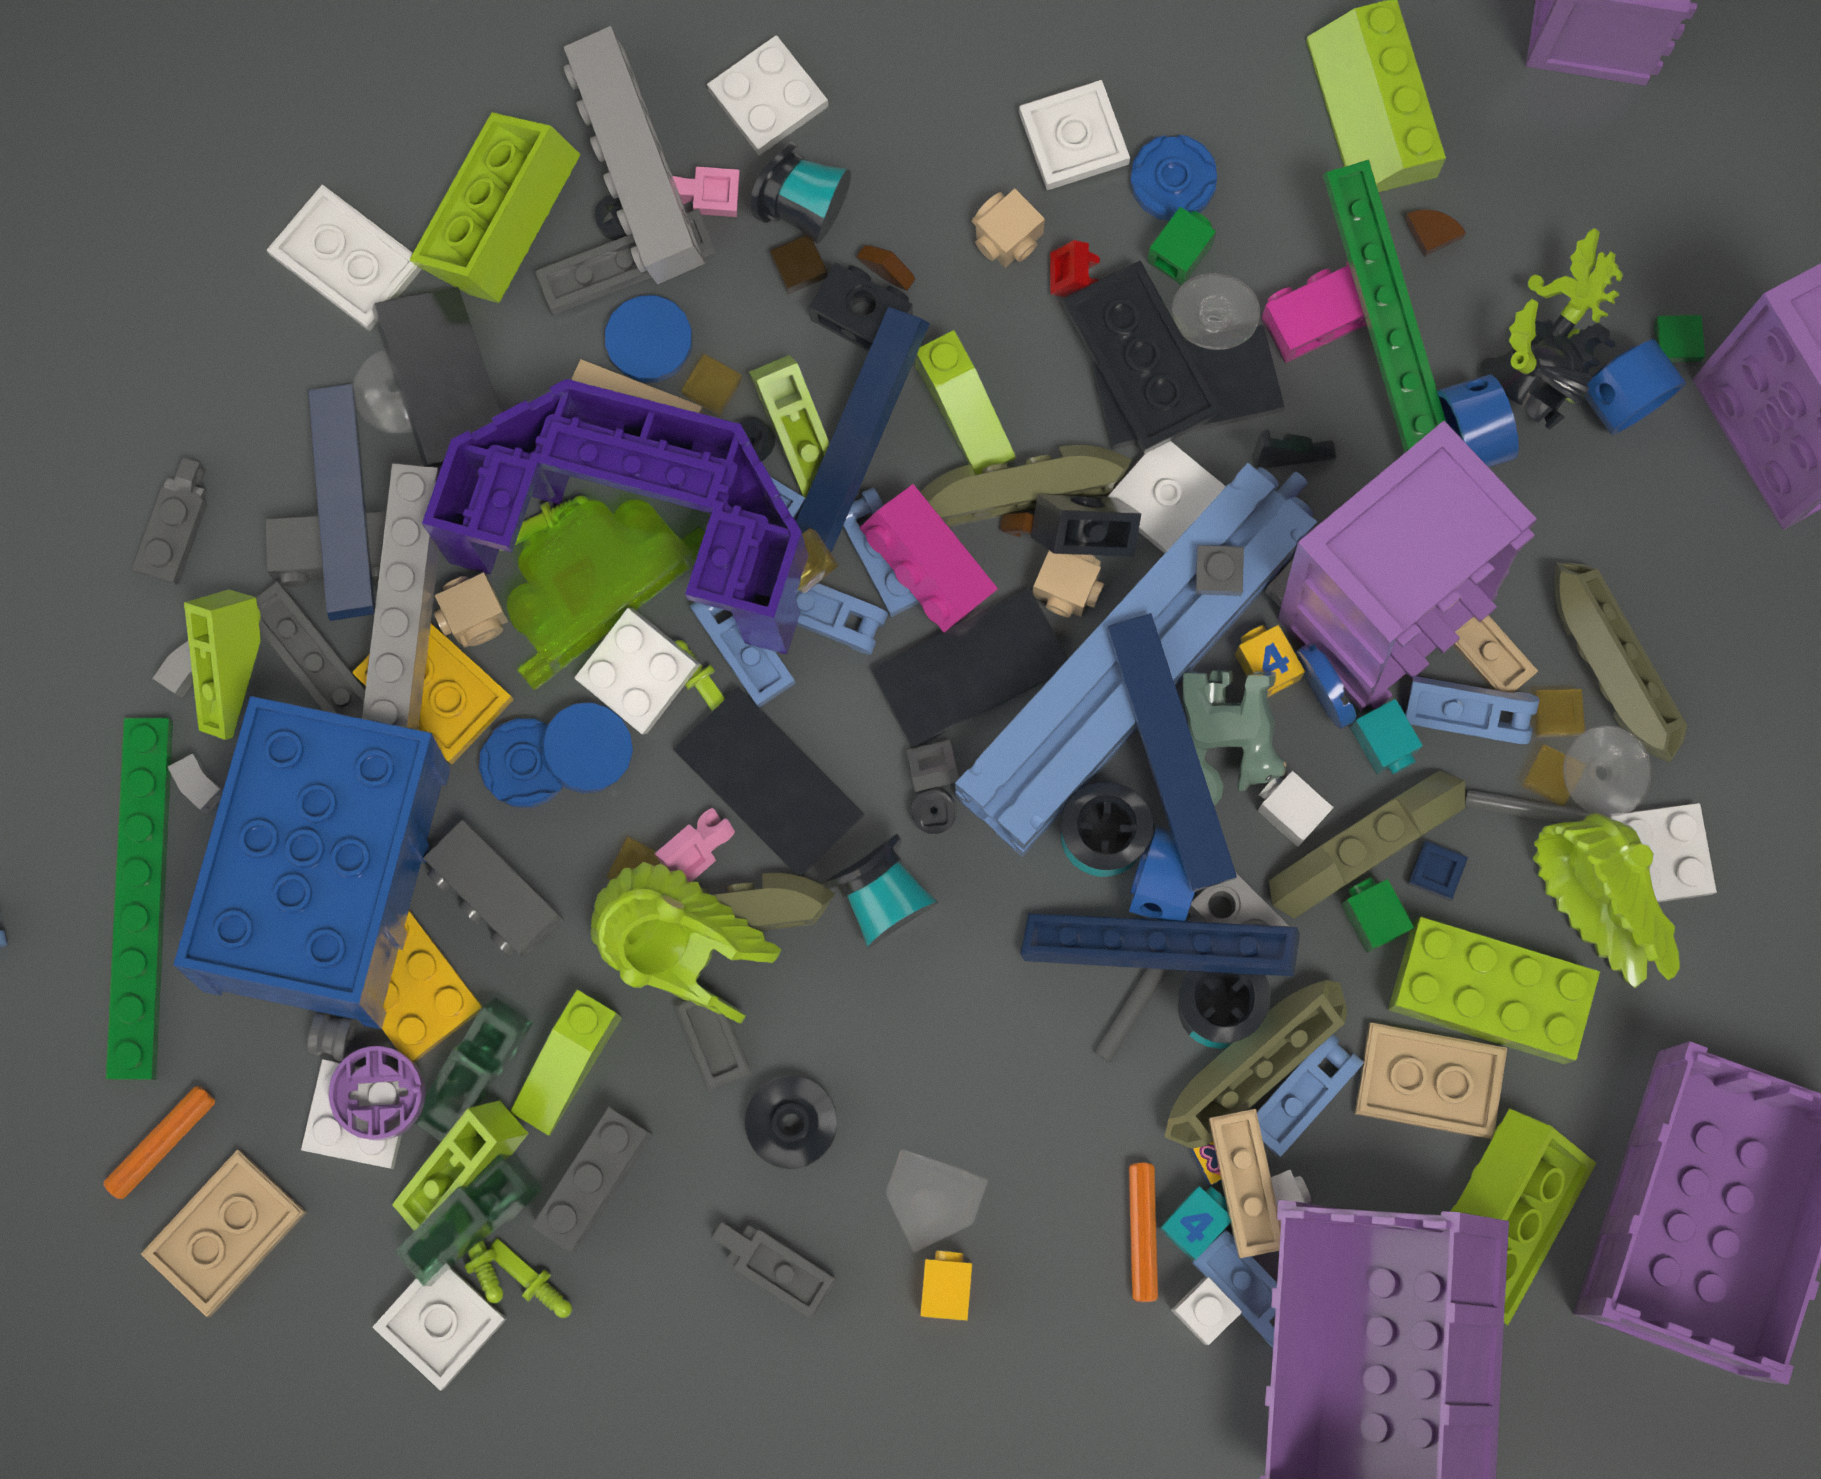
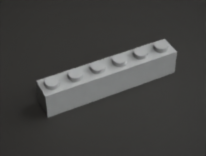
(633, 156)
(403, 602)

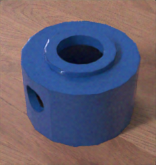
(1633, 386)
(1482, 418)
(1160, 881)

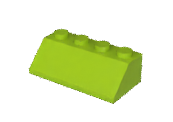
(1377, 95)
(496, 206)
(1532, 1182)

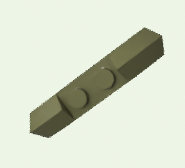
(1080, 471)
(1617, 659)
(1367, 843)
(781, 904)
(1257, 1062)

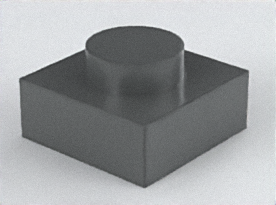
(1219, 570)
(932, 765)

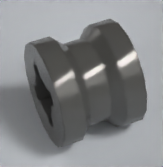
(331, 1036)

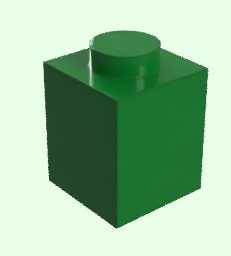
(1182, 245)
(1376, 913)

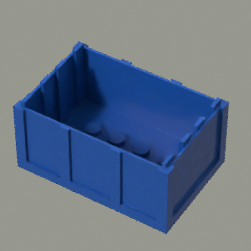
(313, 861)

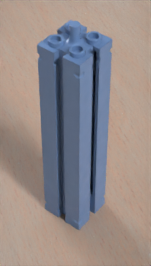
(1084, 708)

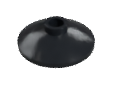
(773, 1104)

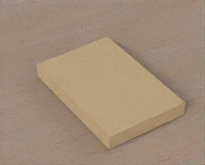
(1430, 1081)
(223, 1233)

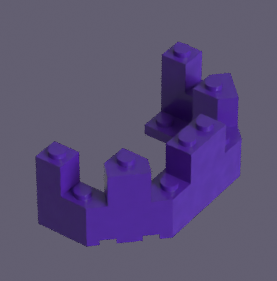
(698, 461)

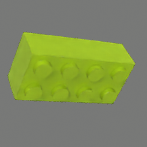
(1494, 991)

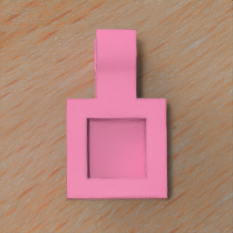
(712, 191)
(692, 848)

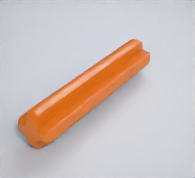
(159, 1142)
(1143, 1232)

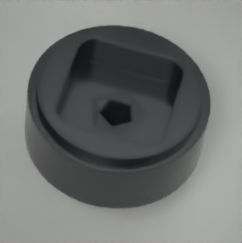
(607, 218)
(760, 436)
(933, 810)

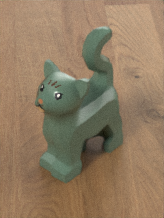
(1228, 724)

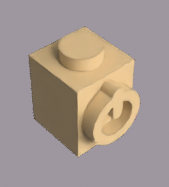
(1008, 228)
(1068, 583)
(470, 610)

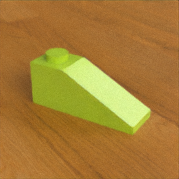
(963, 402)
(792, 418)
(222, 654)
(565, 1061)
(459, 1159)

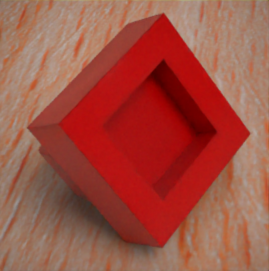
(1071, 268)

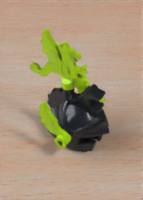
(1545, 362)

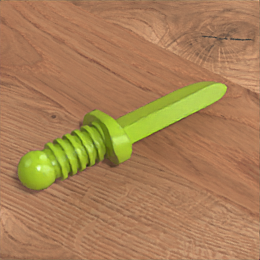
(546, 519)
(703, 681)
(485, 1273)
(531, 1280)

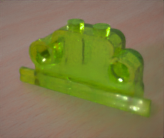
(587, 577)

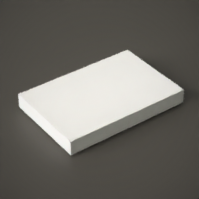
(344, 256)

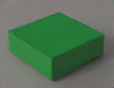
(1680, 337)

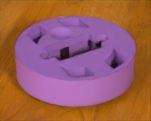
(376, 1071)

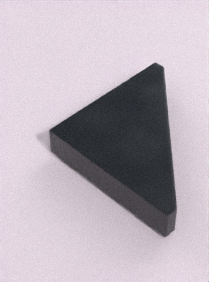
(1290, 450)

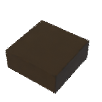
(799, 264)

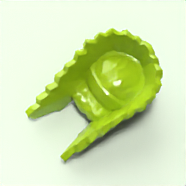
(1606, 888)
(665, 931)

